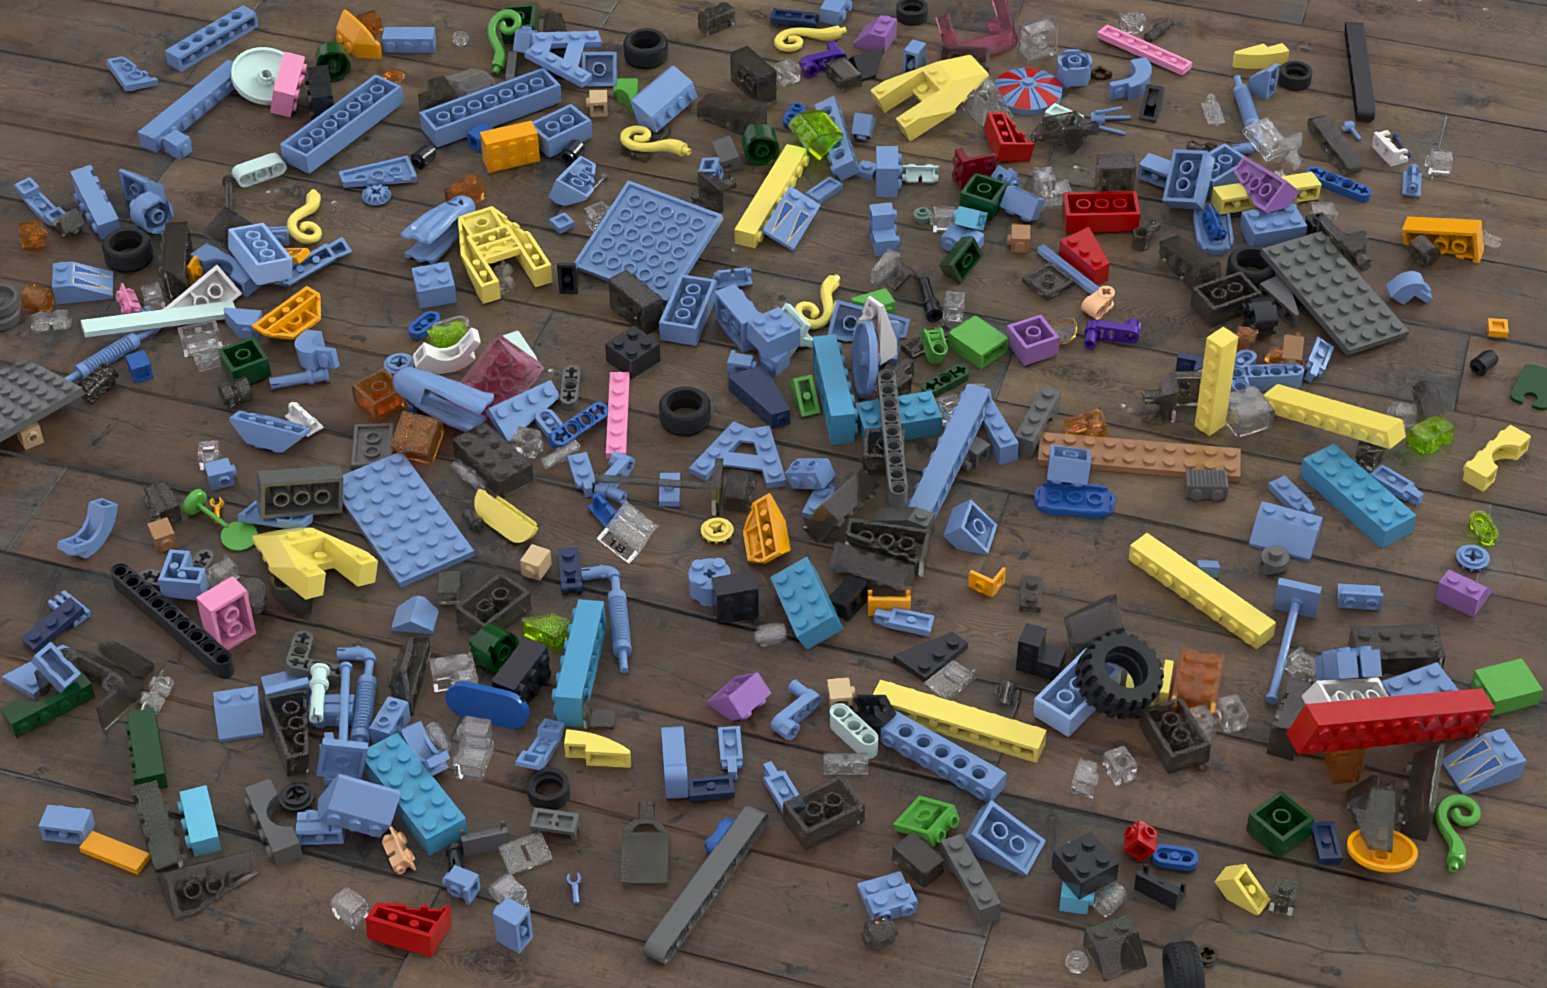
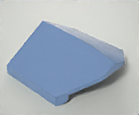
(415, 616)

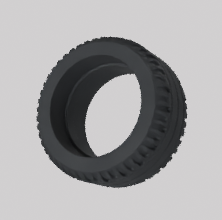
(645, 58)
(124, 239)
(1250, 257)
(684, 423)
(1182, 965)

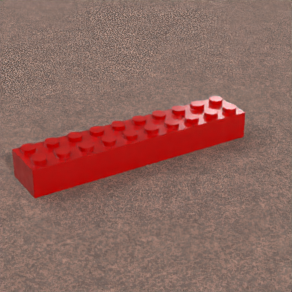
(1389, 721)

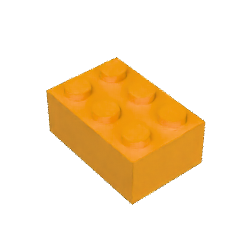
(510, 146)

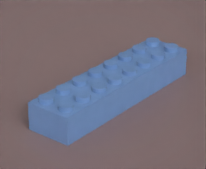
(490, 106)
(342, 124)

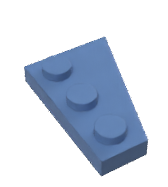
(128, 74)
(251, 515)
(24, 679)

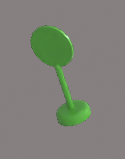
(234, 536)

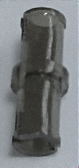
(1158, 30)

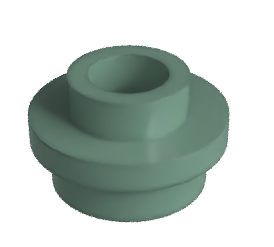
(922, 215)

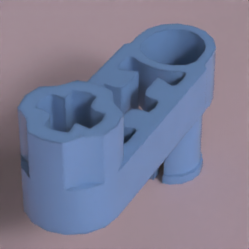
(620, 465)
(787, 720)

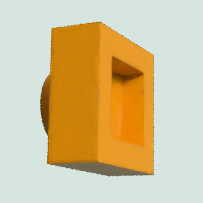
(1497, 328)

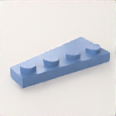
(385, 172)
(521, 409)

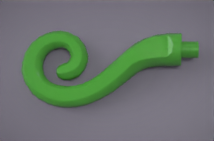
(500, 58)
(1457, 852)

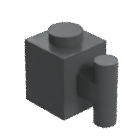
(977, 455)

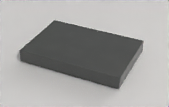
(371, 443)

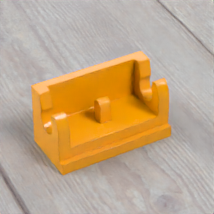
(888, 602)

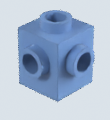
(1006, 175)

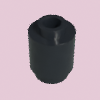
(572, 151)
(423, 156)
(1484, 362)

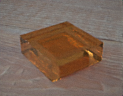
(394, 75)

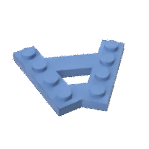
(566, 67)
(765, 460)

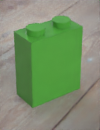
(977, 342)
(1508, 686)

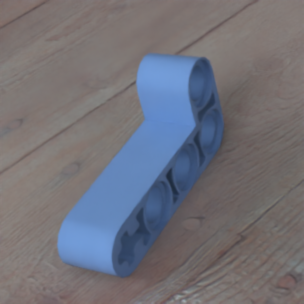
(1267, 376)
(674, 762)

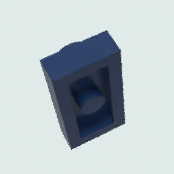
(711, 788)
(1326, 843)

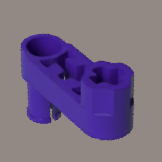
(812, 63)
(1123, 332)

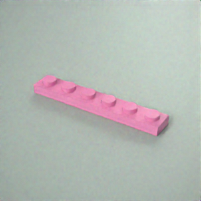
(1144, 49)
(617, 413)

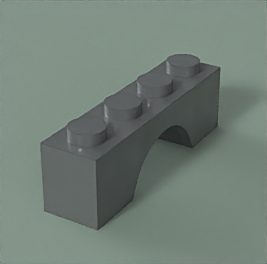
(1030, 431)
(280, 840)
(981, 897)

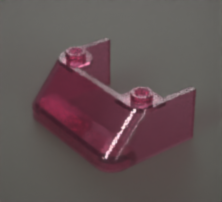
(1001, 30)

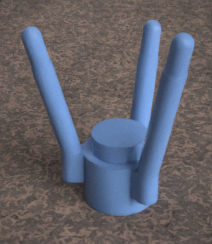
(1100, 118)

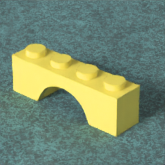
(1507, 445)

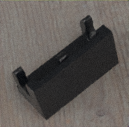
(850, 596)
(874, 709)
(1159, 889)

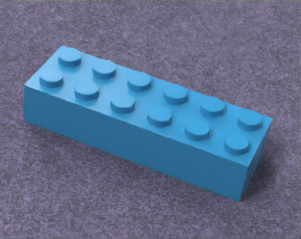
(834, 390)
(1358, 495)
(579, 662)
(422, 802)

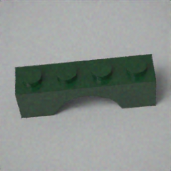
(25, 716)

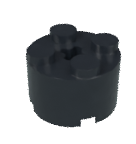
(1260, 315)

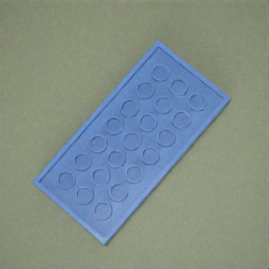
(403, 520)

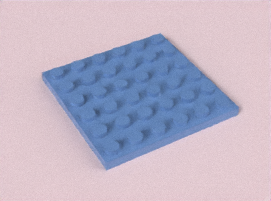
(649, 237)

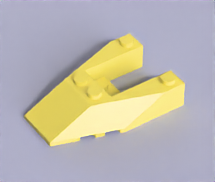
(937, 87)
(490, 237)
(303, 553)

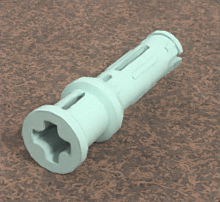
(318, 685)

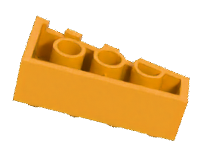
(1452, 236)

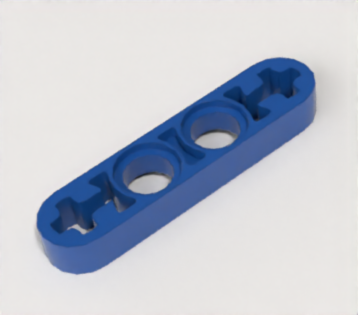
(1355, 191)
(577, 424)

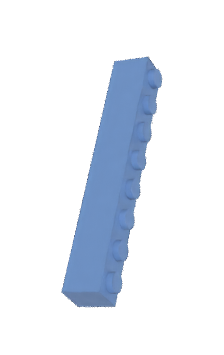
(188, 107)
(951, 449)

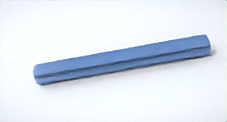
(1059, 262)

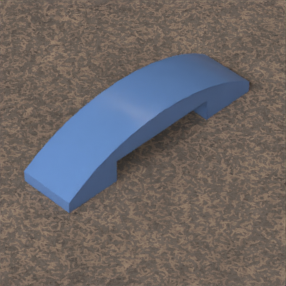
(37, 202)
(544, 745)

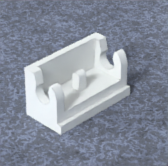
(1388, 150)

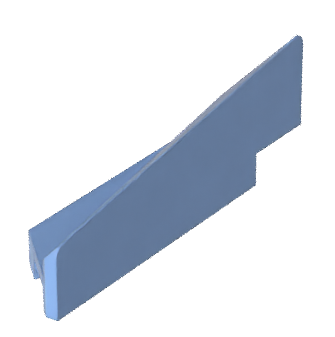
(316, 261)

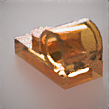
(1091, 422)

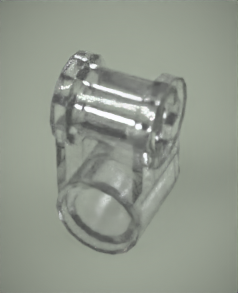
(508, 887)

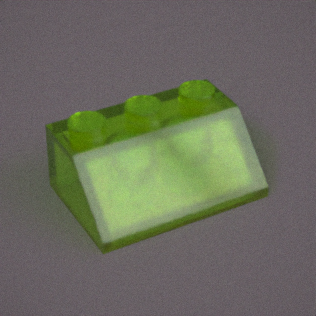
(815, 131)

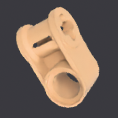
(1099, 302)

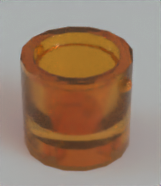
(38, 298)

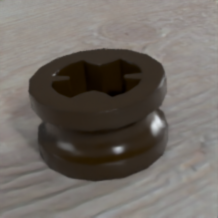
(1206, 948)

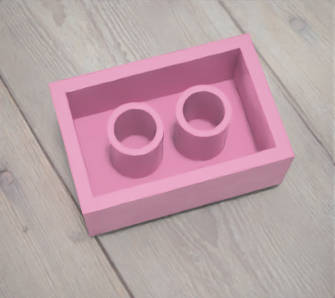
(287, 84)
(227, 613)

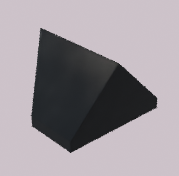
(867, 63)

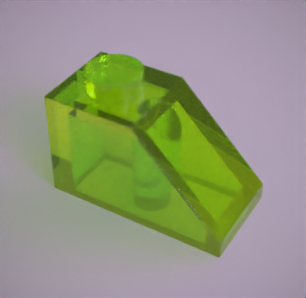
(547, 629)

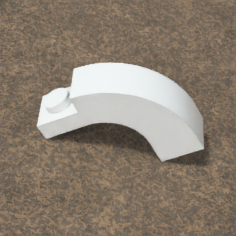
(448, 359)

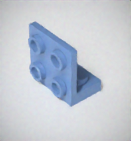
(283, 682)

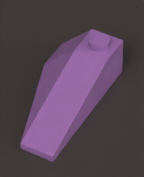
(1264, 187)

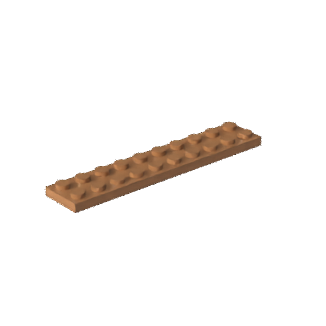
(1146, 456)

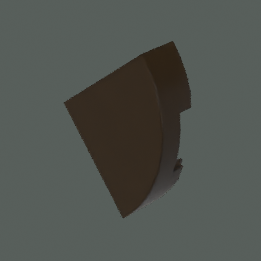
(1100, 73)

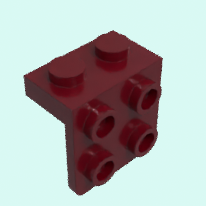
(966, 167)

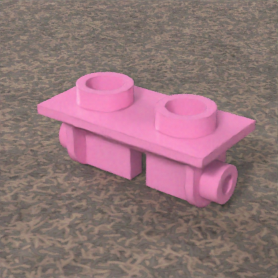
(127, 300)

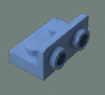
(1359, 596)

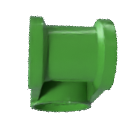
(934, 345)

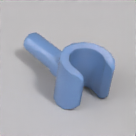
(1350, 127)
(574, 885)

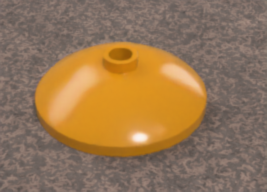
(1402, 856)

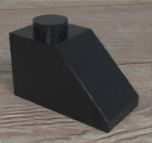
(1152, 102)
(568, 278)

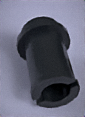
(454, 854)

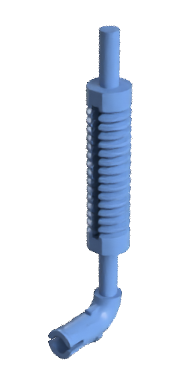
(1247, 112)
(111, 353)
(617, 609)
(365, 691)

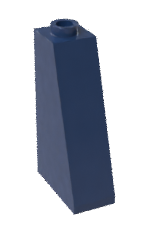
(761, 395)

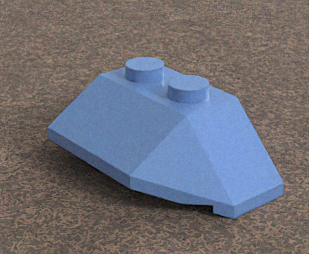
(268, 431)

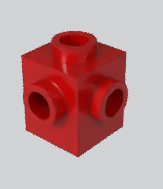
(1140, 840)

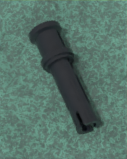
(930, 303)

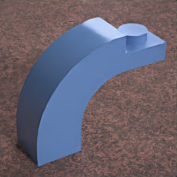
(1135, 86)
(313, 353)
(94, 532)
(422, 747)

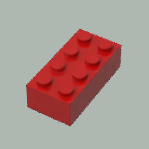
(1101, 211)

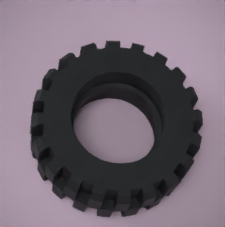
(1135, 659)

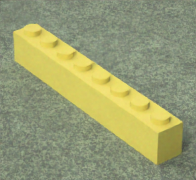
(782, 175)
(1336, 416)
(1202, 591)
(966, 722)

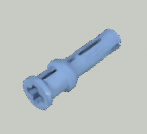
(309, 377)

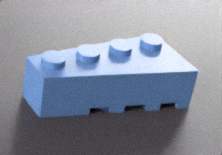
(94, 202)

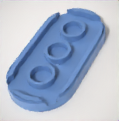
(1217, 246)

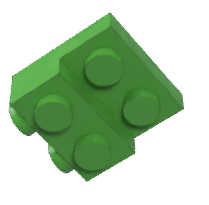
(928, 820)

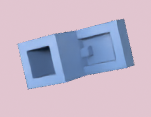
(1408, 285)

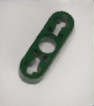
(956, 375)

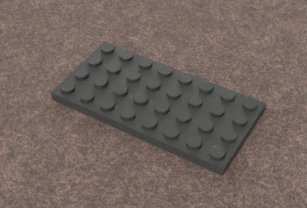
(1334, 293)

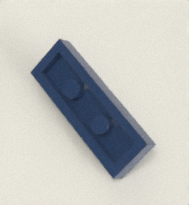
(53, 625)

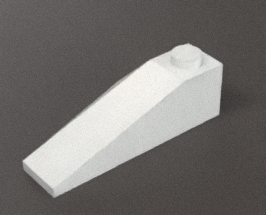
(210, 288)
(885, 335)

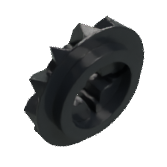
(302, 790)

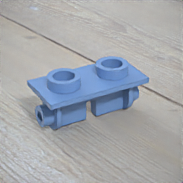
(1412, 181)
(740, 277)

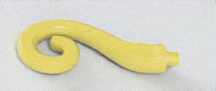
(826, 34)
(669, 145)
(312, 203)
(827, 288)

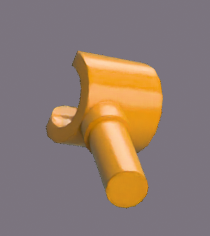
(217, 507)

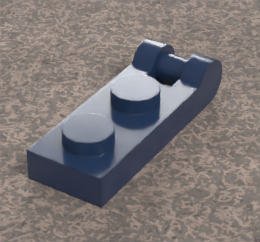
(794, 18)
(569, 570)

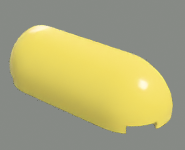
(504, 517)

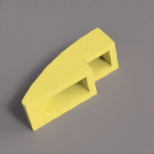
(1260, 56)
(596, 750)

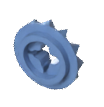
(372, 197)
(393, 361)
(1479, 554)

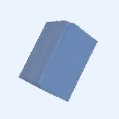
(1211, 568)

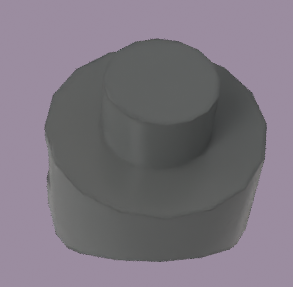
(1274, 560)

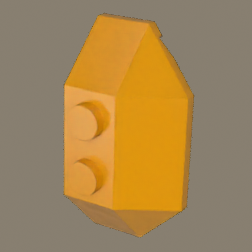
(357, 38)
(292, 316)
(765, 532)

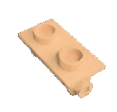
(396, 843)

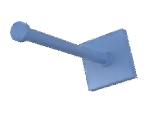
(1296, 599)
(341, 755)

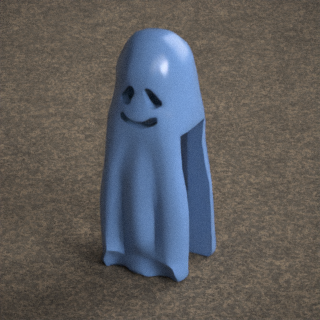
(437, 229)
(460, 413)

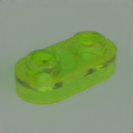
(1483, 527)

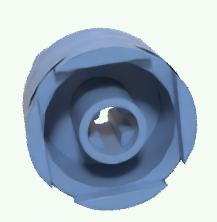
(1074, 68)
(151, 212)
(700, 578)

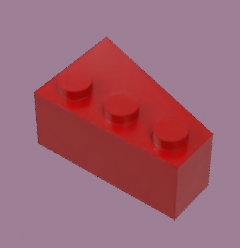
(1006, 140)
(1085, 255)
(408, 927)

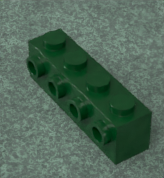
(146, 747)

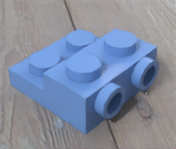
(888, 896)

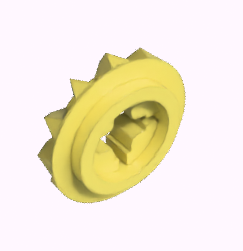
(713, 525)

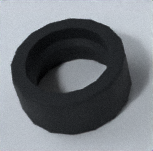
(912, 18)
(1295, 83)
(548, 775)

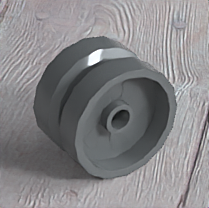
(10, 308)

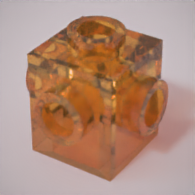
(33, 234)

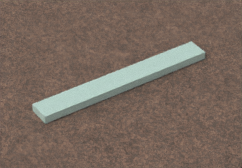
(154, 319)

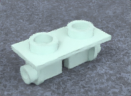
(911, 173)

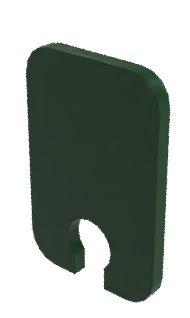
(1531, 382)

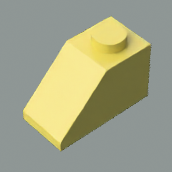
(1242, 888)

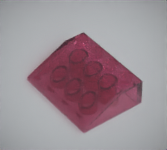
(503, 371)

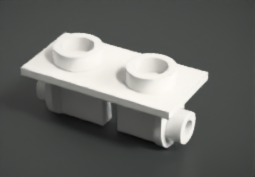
(299, 415)

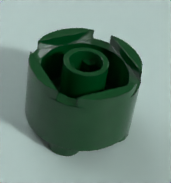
(337, 59)
(760, 144)
(492, 647)

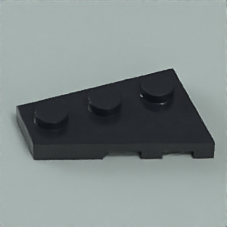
(932, 656)

